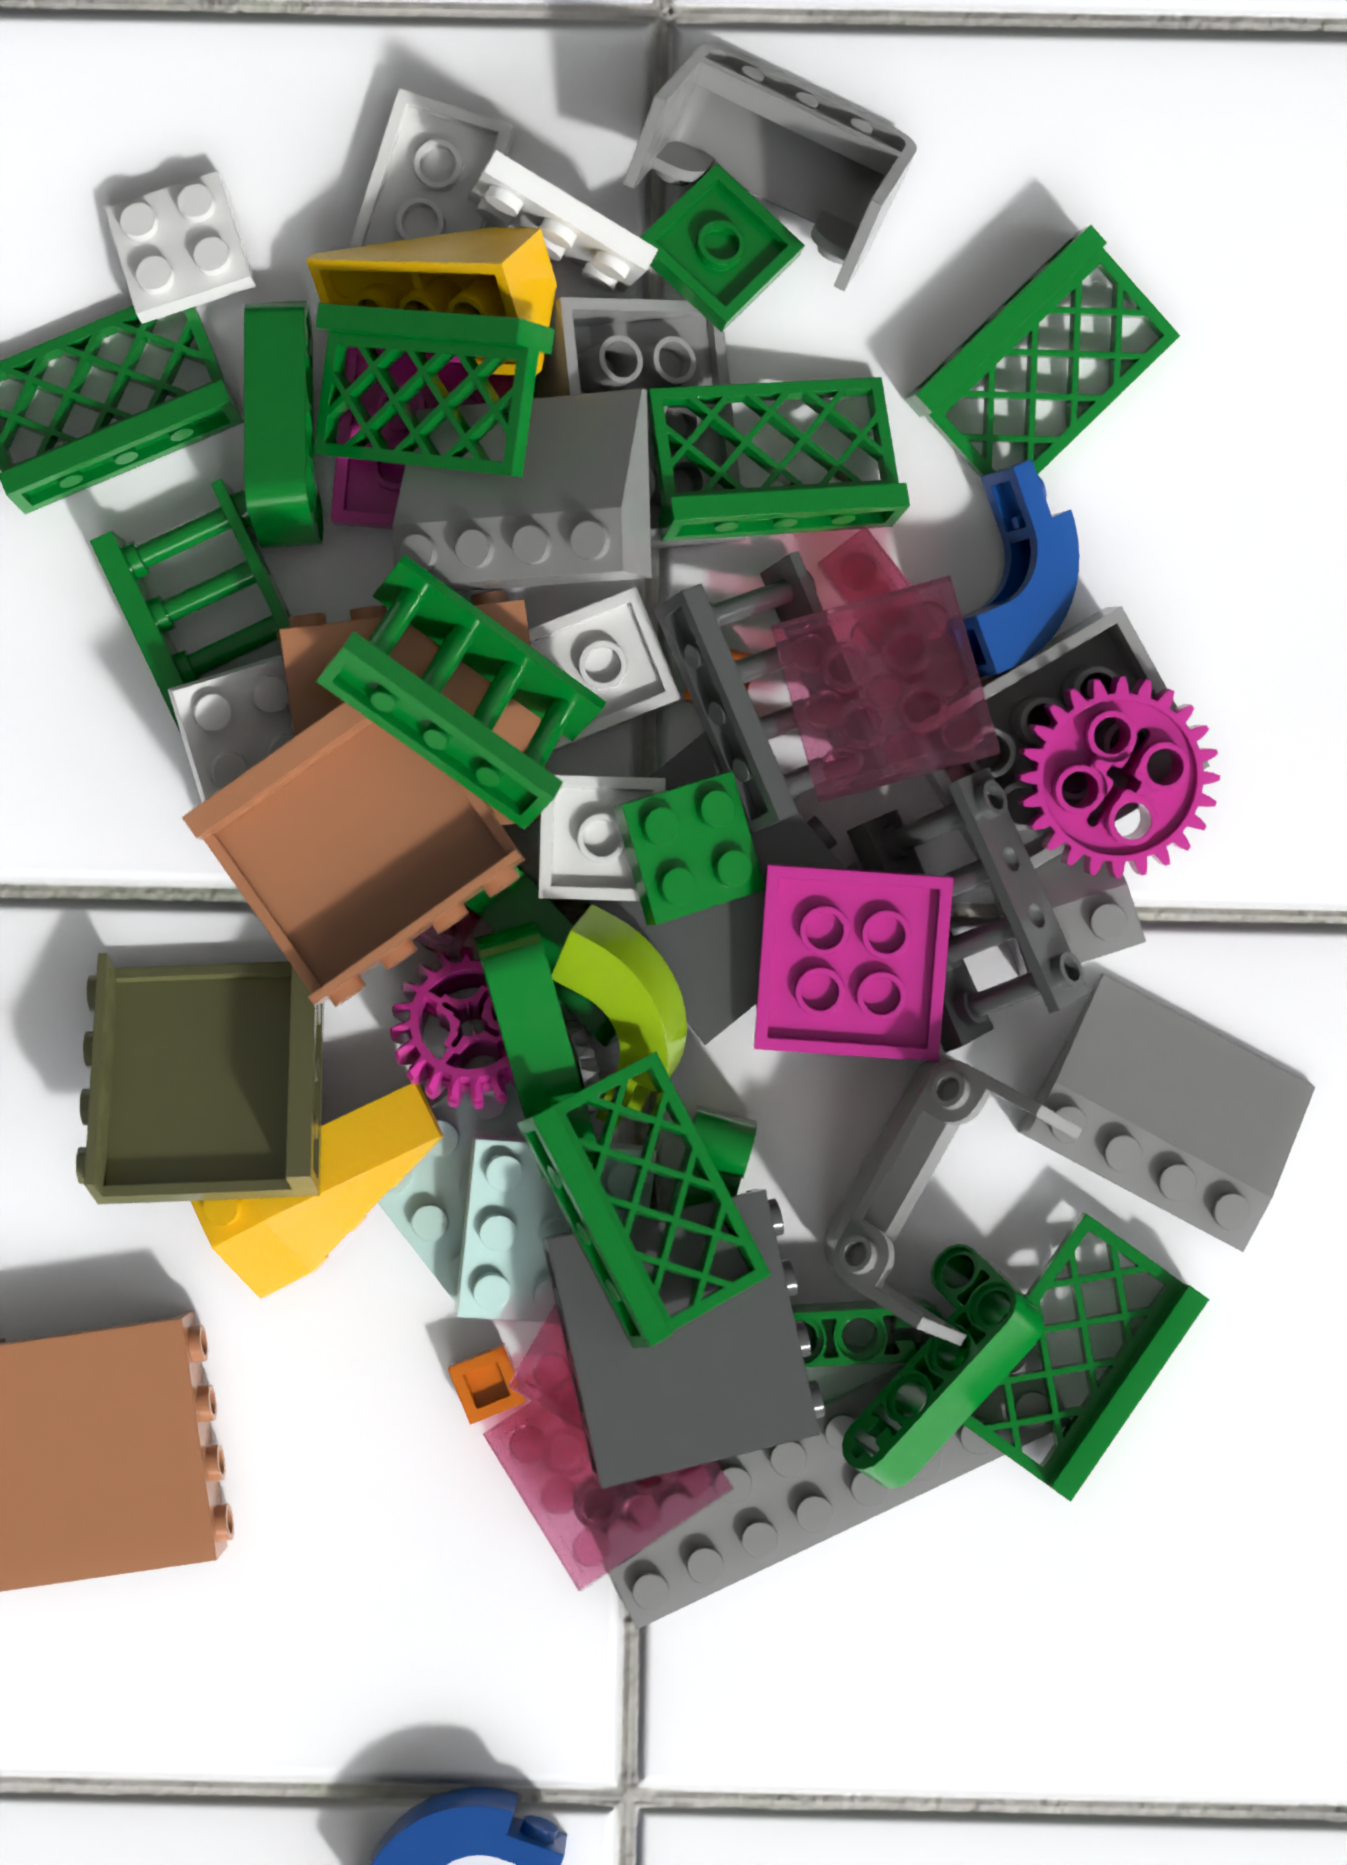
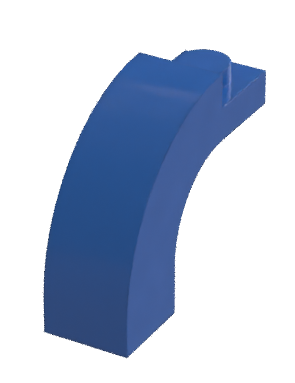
(1036, 575)
(470, 1824)

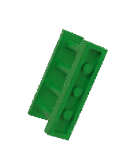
(154, 617)
(437, 727)

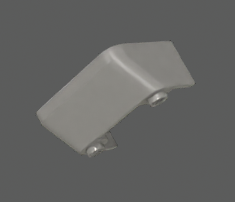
(779, 145)
(898, 1170)

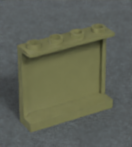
(201, 1084)

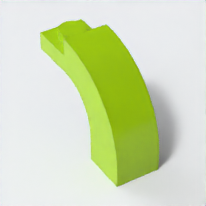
(634, 990)

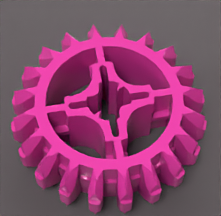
(460, 1049)

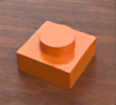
(484, 1382)

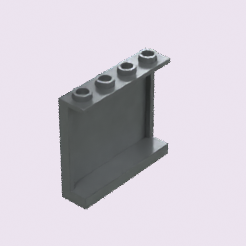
(719, 947)
(713, 1386)

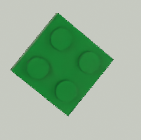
(720, 247)
(689, 848)

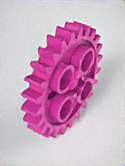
(1163, 806)

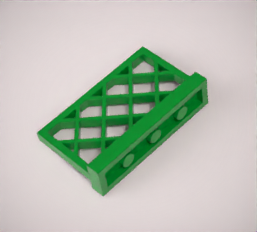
(1021, 316)
(444, 337)
(114, 446)
(770, 508)
(599, 1228)
(1126, 1375)

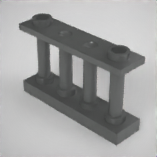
(719, 689)
(1028, 917)

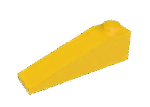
(457, 272)
(361, 1160)

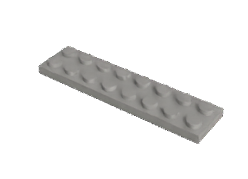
(802, 1496)

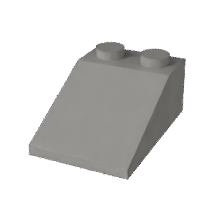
(1091, 910)

